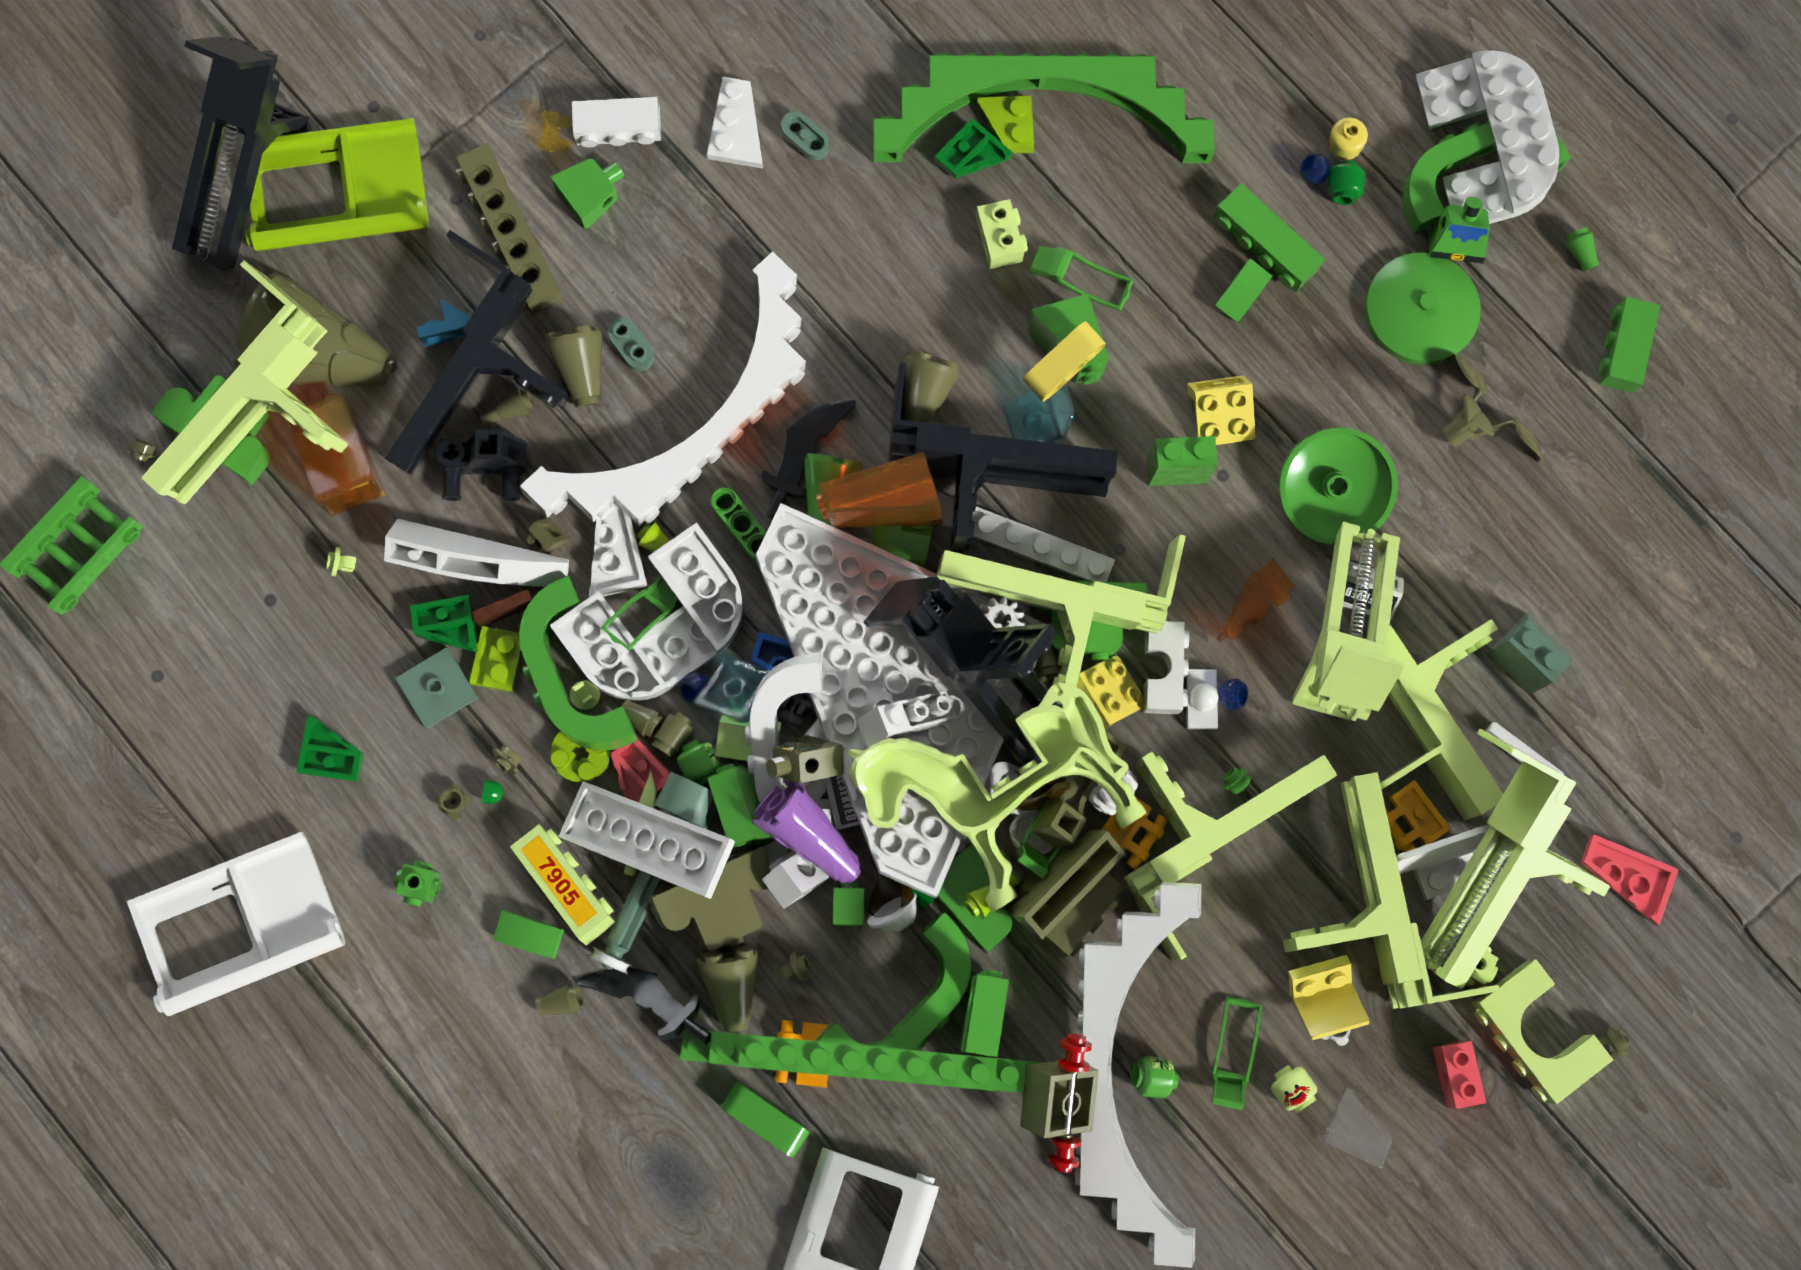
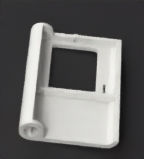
(280, 905)
(908, 1225)

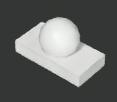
(1202, 699)

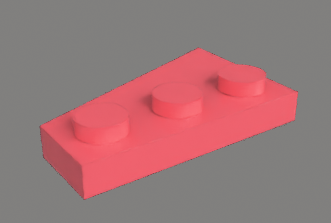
(1631, 875)

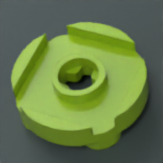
(578, 771)

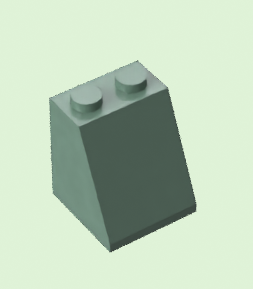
(1531, 654)

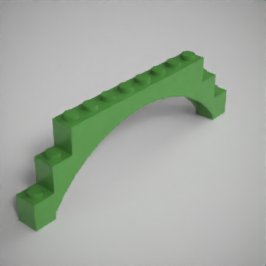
(1116, 79)
(857, 1061)

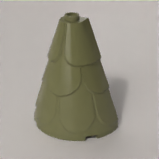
(344, 353)

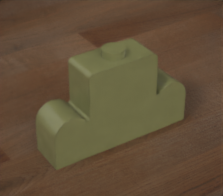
(1066, 883)
(729, 911)

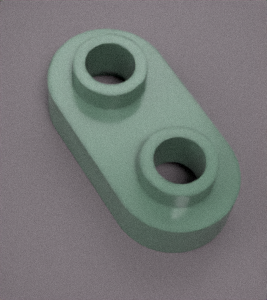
(807, 135)
(630, 343)

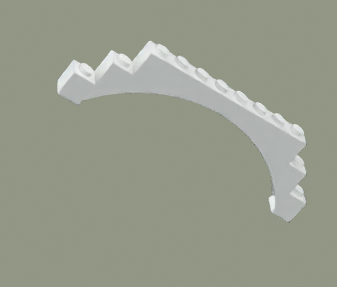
(649, 484)
(1105, 1160)

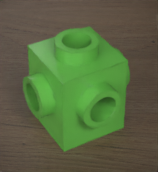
(428, 885)

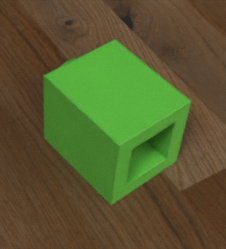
(848, 905)

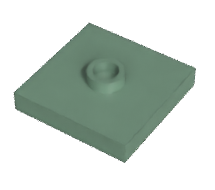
(437, 688)

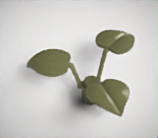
(1464, 427)

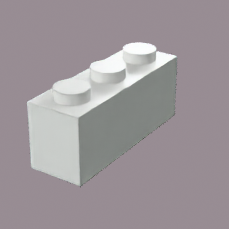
(616, 121)

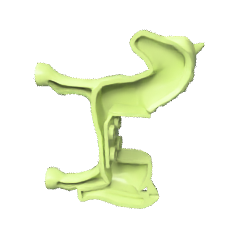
(1063, 739)

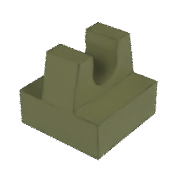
(547, 534)

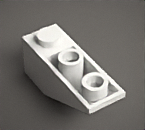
(906, 717)

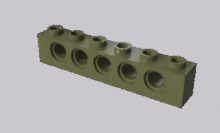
(482, 164)

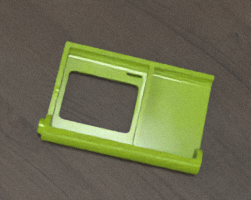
(378, 177)

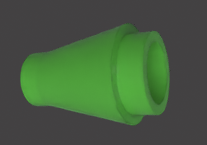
(1582, 247)

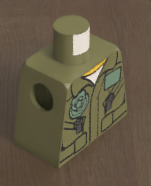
(794, 761)

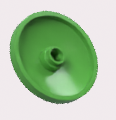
(1422, 309)
(1336, 480)

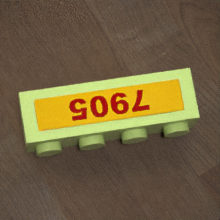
(563, 884)

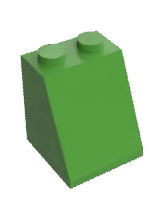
(1057, 320)

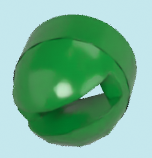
(491, 792)

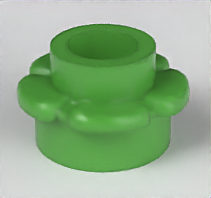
(1236, 780)

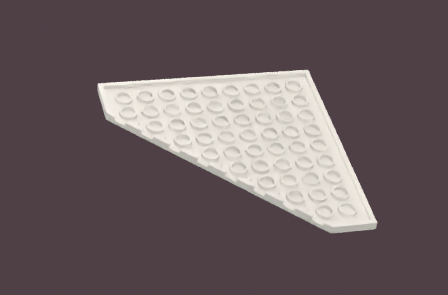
(822, 594)

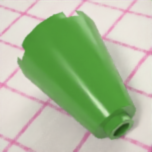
(822, 469)

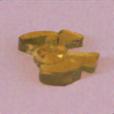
(552, 121)

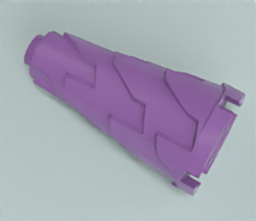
(803, 827)

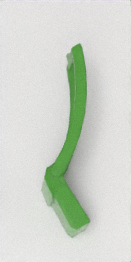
(1054, 263)
(657, 594)
(1032, 858)
(1228, 1086)

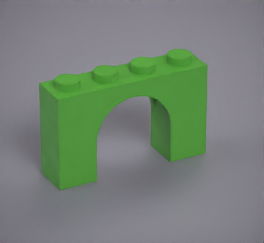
(984, 1013)

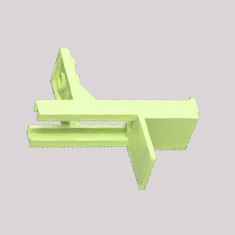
(1445, 746)

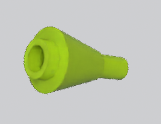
(652, 537)
(976, 899)

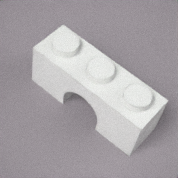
(1167, 694)

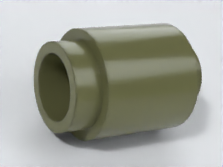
(672, 734)

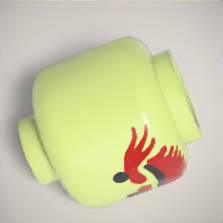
(1294, 1088)

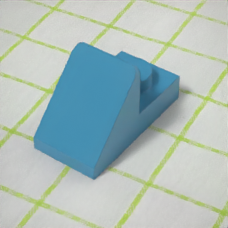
(450, 329)

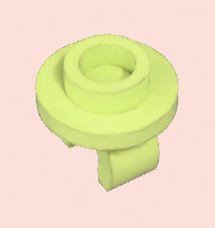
(342, 563)
(584, 695)

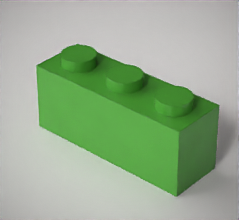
(1628, 344)

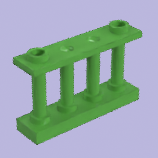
(55, 521)

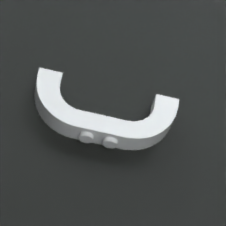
(788, 678)

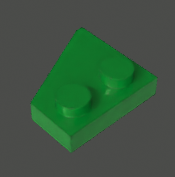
(971, 151)
(446, 622)
(328, 754)

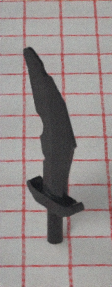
(801, 440)
(650, 995)

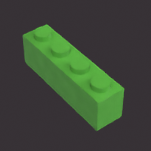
(1268, 238)

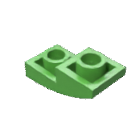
(1243, 290)
(528, 934)

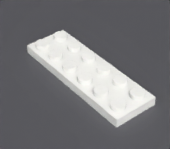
(647, 839)

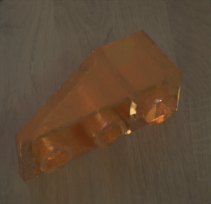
(1260, 590)

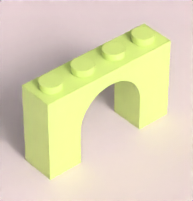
(1502, 1012)

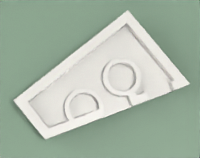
(735, 126)
(616, 555)

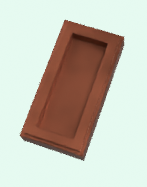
(502, 608)

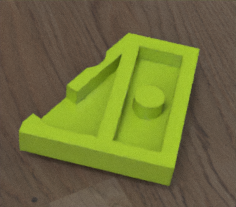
(1010, 121)

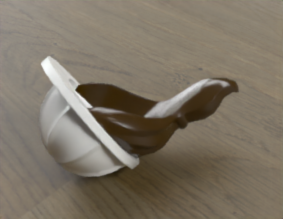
(1037, 798)
(891, 904)

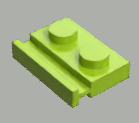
(496, 660)

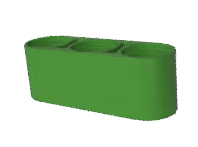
(735, 514)
(764, 1119)

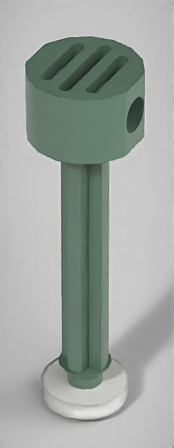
(684, 801)

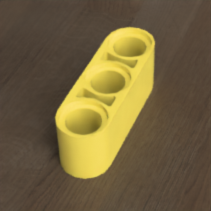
(1064, 361)

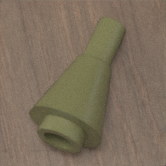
(515, 405)

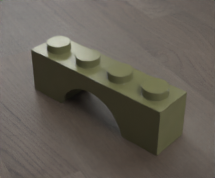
(1063, 815)

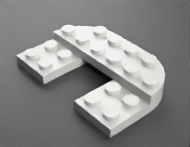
(1519, 125)
(674, 646)

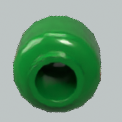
(1346, 182)

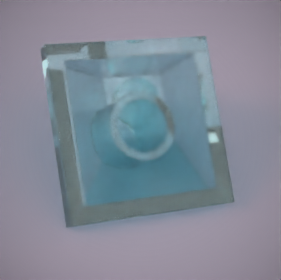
(1040, 420)
(732, 689)

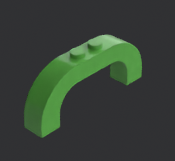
(1419, 196)
(591, 732)
(933, 1009)

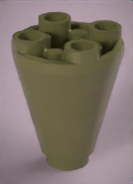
(577, 362)
(926, 386)
(730, 983)

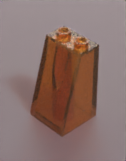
(339, 478)
(883, 496)

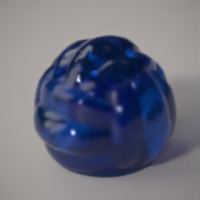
(1315, 168)
(693, 685)
(1233, 694)

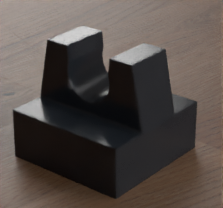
(795, 709)

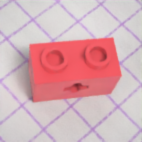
(1459, 1074)

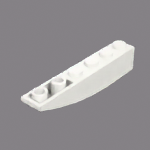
(469, 556)

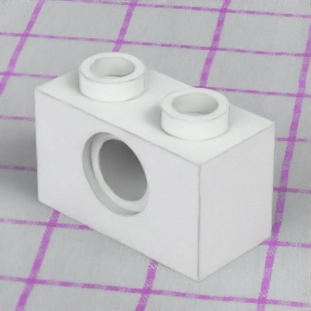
(793, 878)

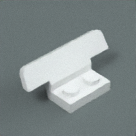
(1441, 862)

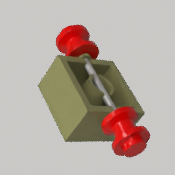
(1061, 1101)

